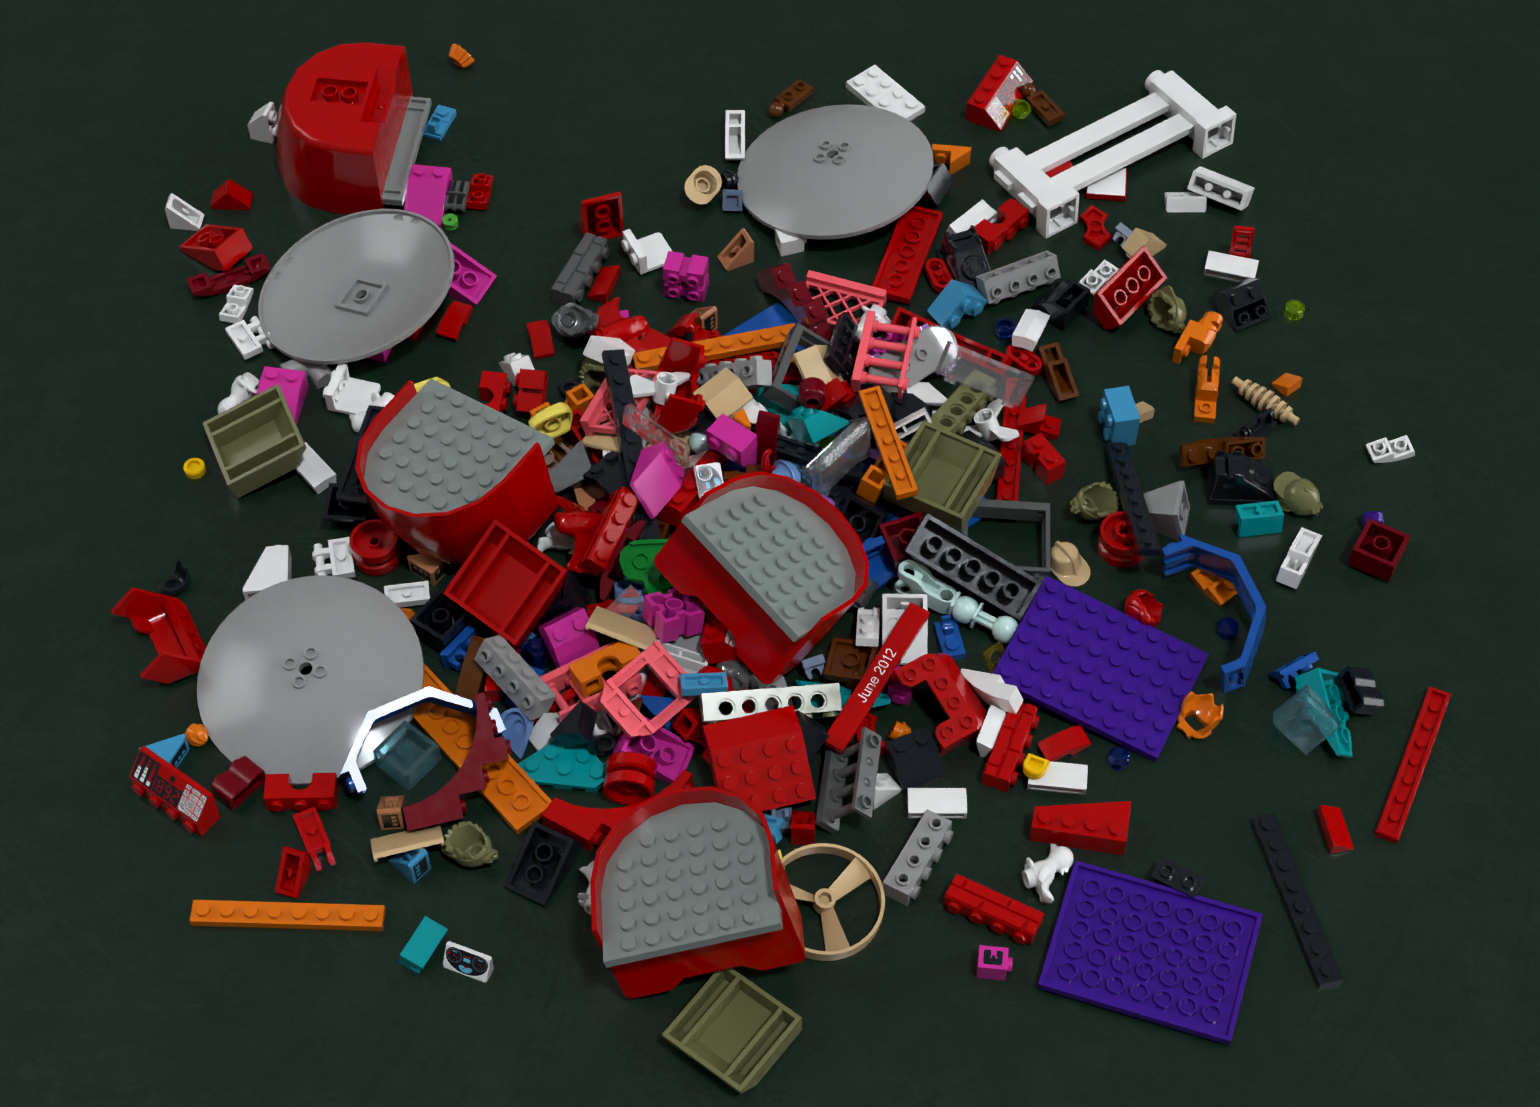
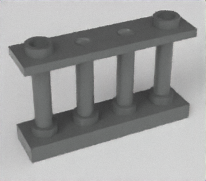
(834, 777)

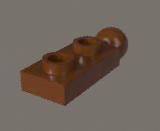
(790, 98)
(1042, 104)

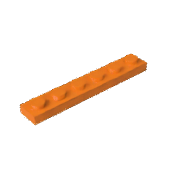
(888, 443)

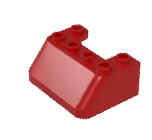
(681, 409)
(952, 692)

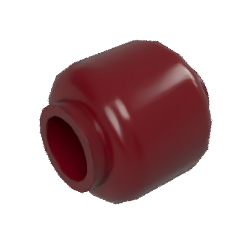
(812, 392)

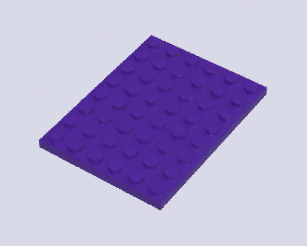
(1100, 668)
(1151, 952)

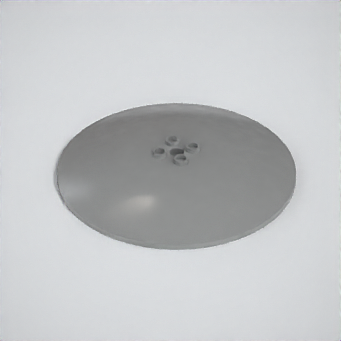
(872, 180)
(384, 255)
(300, 723)

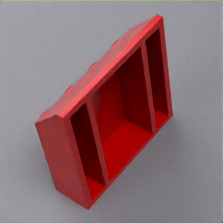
(507, 583)
(761, 758)

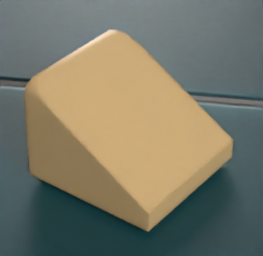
(1145, 411)

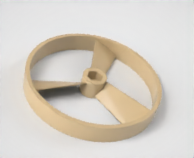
(824, 900)

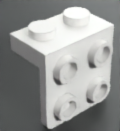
(646, 252)
(347, 393)

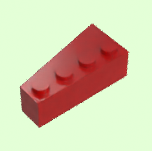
(1083, 826)

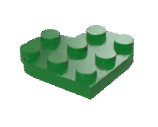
(638, 565)

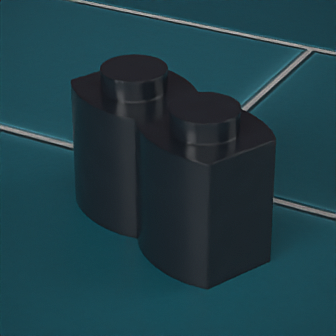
(1360, 690)

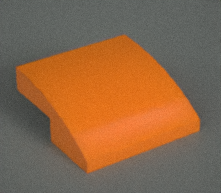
(1213, 587)

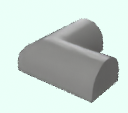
(318, 373)

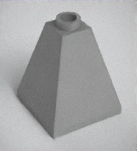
(1169, 509)

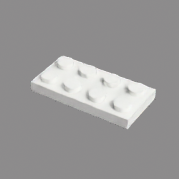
(881, 91)

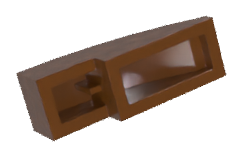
(1057, 372)
(472, 675)

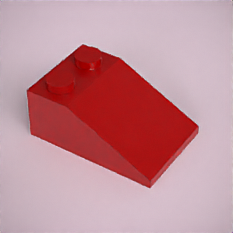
(602, 216)
(217, 246)

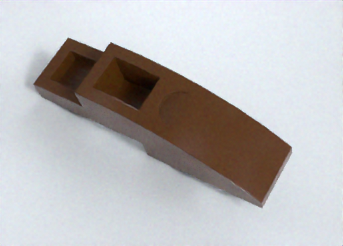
(1204, 450)

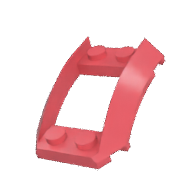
(624, 712)

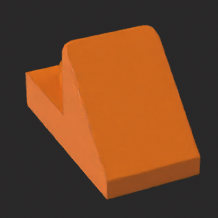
(955, 156)

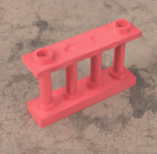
(869, 343)
(560, 679)

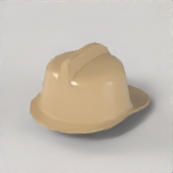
(703, 184)
(1068, 564)

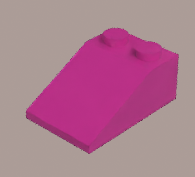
(428, 191)
(469, 278)
(293, 385)
(733, 441)
(656, 478)
(567, 636)
(665, 748)

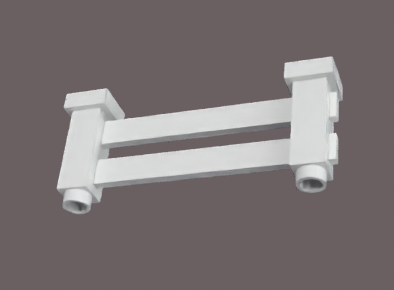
(1056, 199)

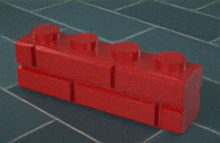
(608, 531)
(1009, 748)
(993, 909)

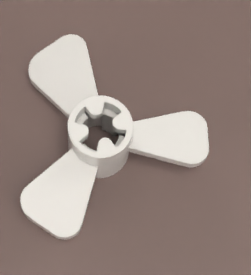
(659, 390)
(988, 426)

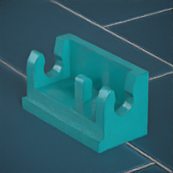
(1259, 518)
(422, 945)

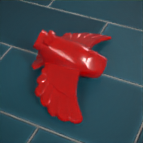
(615, 326)
(578, 523)

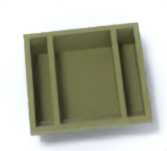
(256, 441)
(949, 475)
(734, 1029)

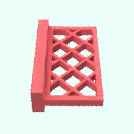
(845, 291)
(601, 404)

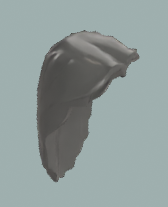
(574, 321)

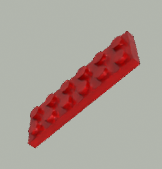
(907, 253)

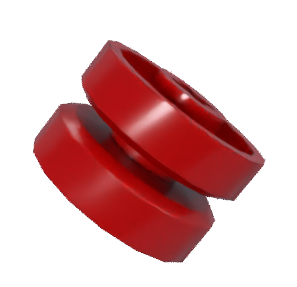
(1116, 543)
(374, 548)
(629, 778)

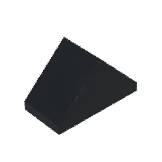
(576, 726)
(813, 734)

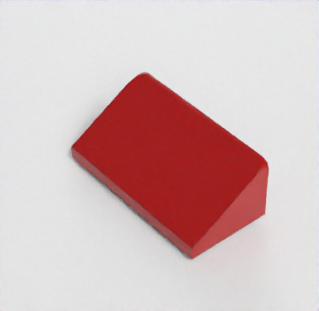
(604, 283)
(1334, 829)

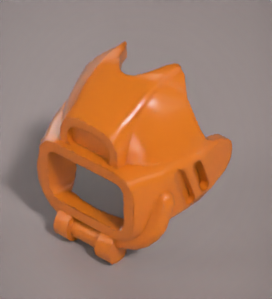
(1202, 708)

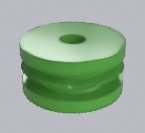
(450, 222)

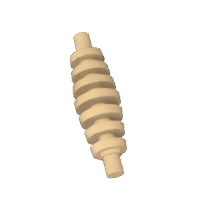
(1265, 399)

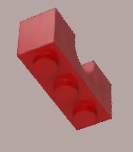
(1011, 218)
(494, 388)
(690, 728)
(281, 795)

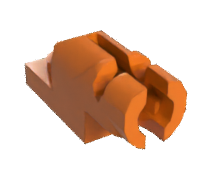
(1198, 336)
(1206, 391)

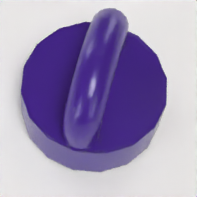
(1375, 515)

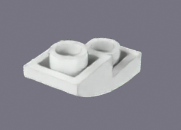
(1096, 279)
(237, 304)
(1389, 451)

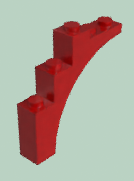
(593, 823)

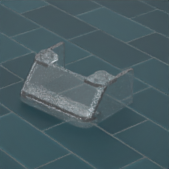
(984, 374)
(839, 457)

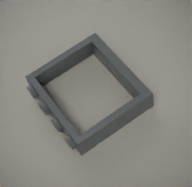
(806, 339)
(1021, 511)

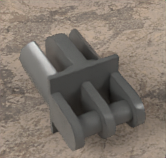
(457, 196)

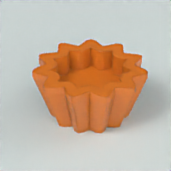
(460, 56)

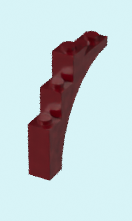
(796, 297)
(485, 749)

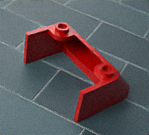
(171, 632)

